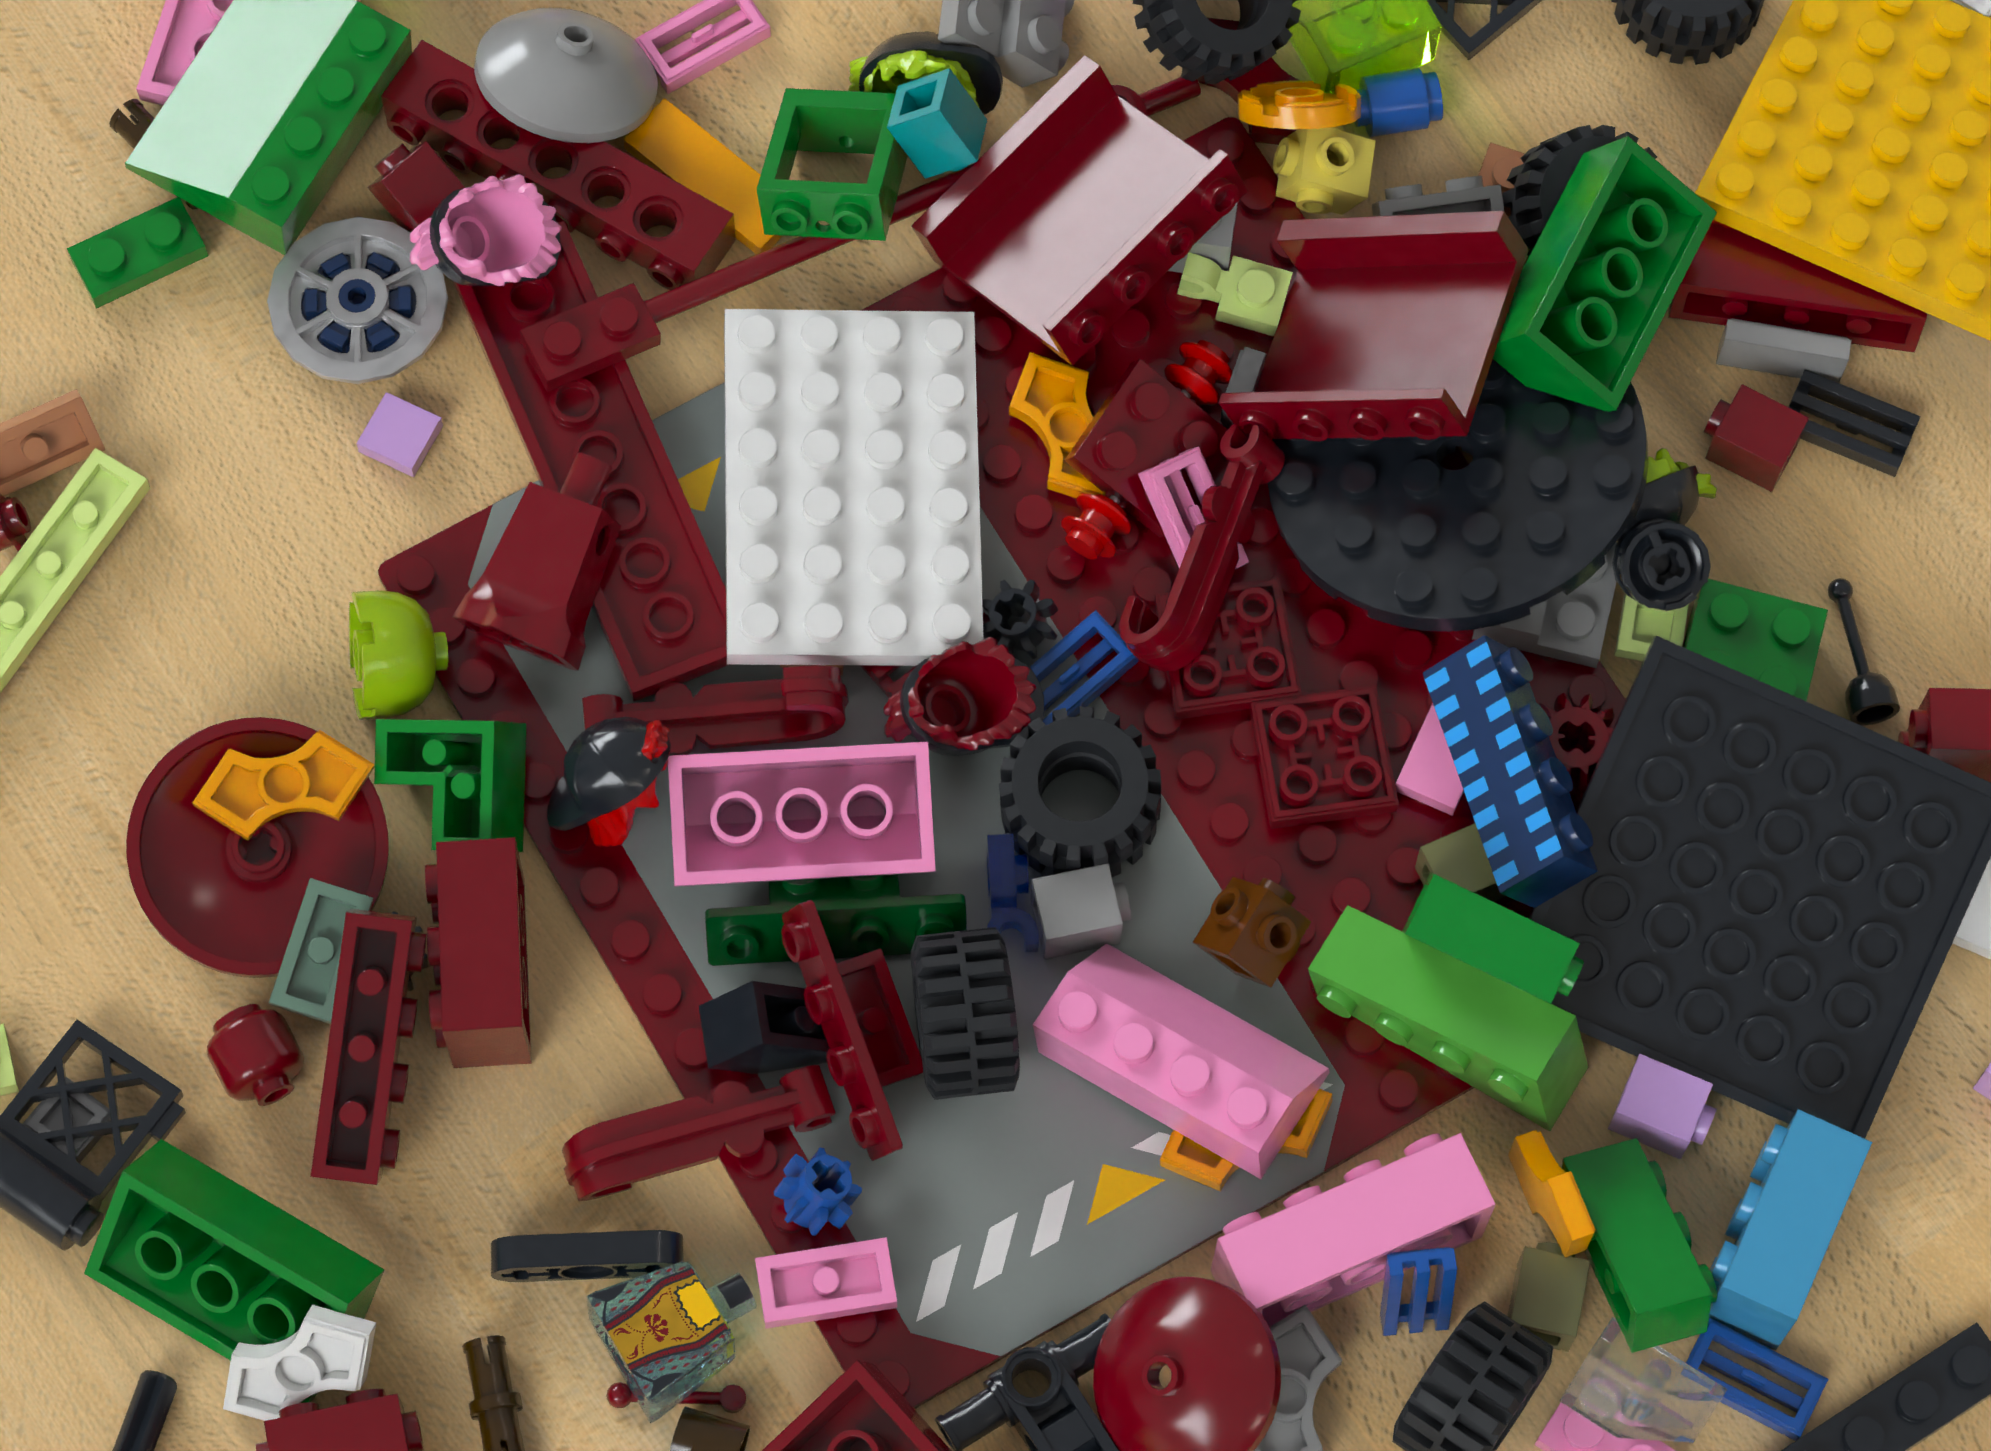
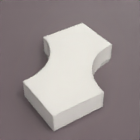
(323, 1355)

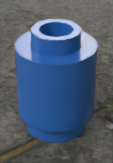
(1399, 102)

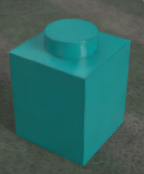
(937, 123)

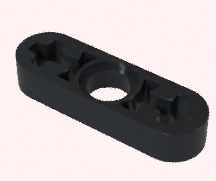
(584, 1255)

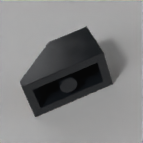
(761, 1030)

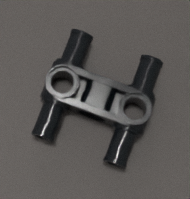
(1048, 1422)

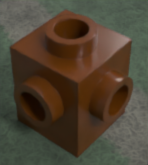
(1253, 929)

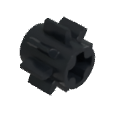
(1015, 603)

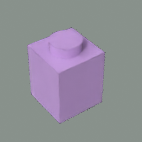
(1663, 1107)

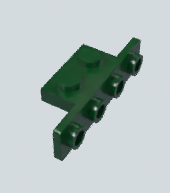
(854, 911)

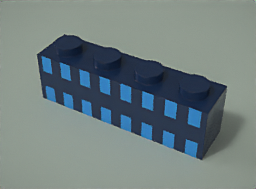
(1510, 771)

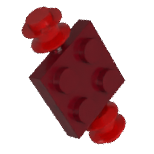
(1137, 430)

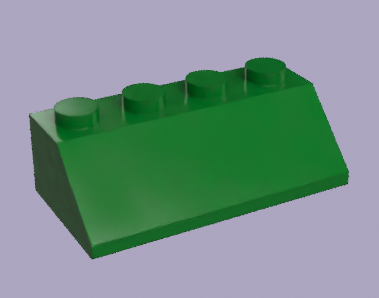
(1602, 276)
(220, 1256)

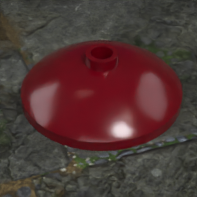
(1219, 1363)

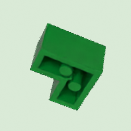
(472, 769)

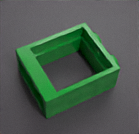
(835, 124)
(1494, 939)

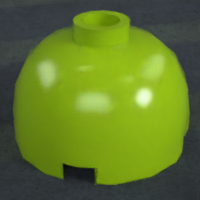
(392, 653)

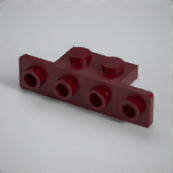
(861, 1023)

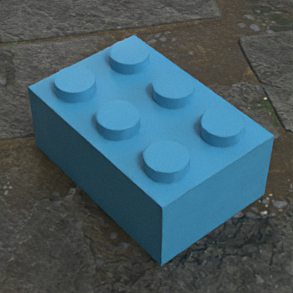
(1784, 1226)

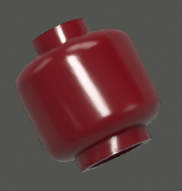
(255, 1054)

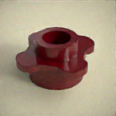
(13, 523)

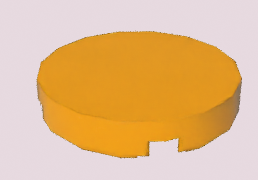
(1298, 105)

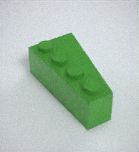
(1452, 1015)

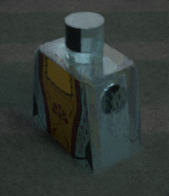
(669, 1331)

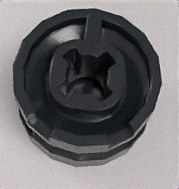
(1661, 564)

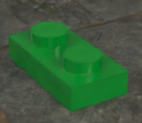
(137, 252)

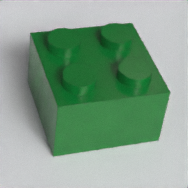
(1757, 635)

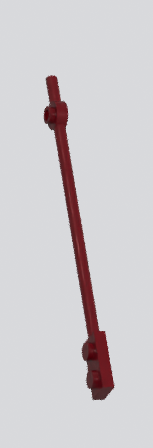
(625, 325)

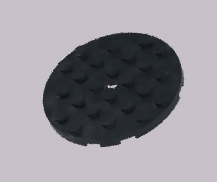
(1474, 542)

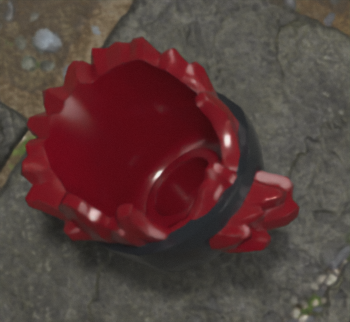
(966, 700)

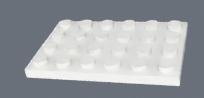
(850, 486)

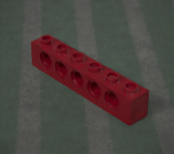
(438, 83)

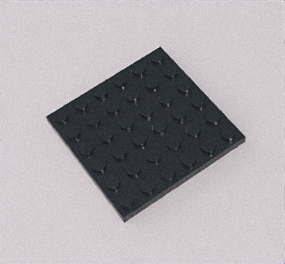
(1765, 890)

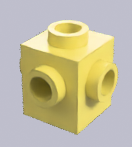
(1324, 169)

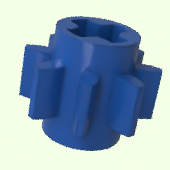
(817, 1191)

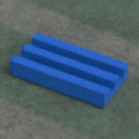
(1096, 684)
(1419, 1309)
(1769, 1359)

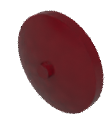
(232, 897)

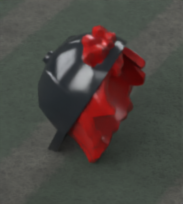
(609, 776)

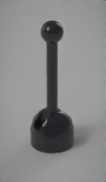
(1870, 695)

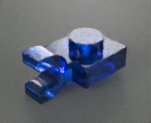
(1006, 878)

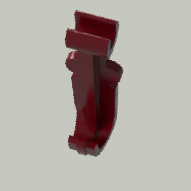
(1208, 559)
(790, 709)
(692, 1132)

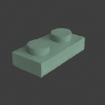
(313, 953)

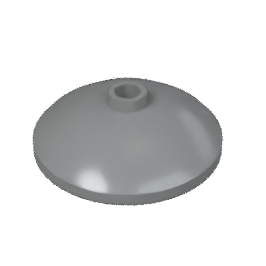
(566, 75)

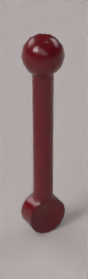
(731, 1398)

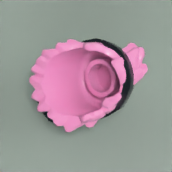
(490, 234)

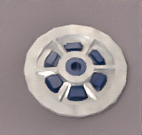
(354, 302)

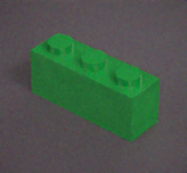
(1641, 1247)

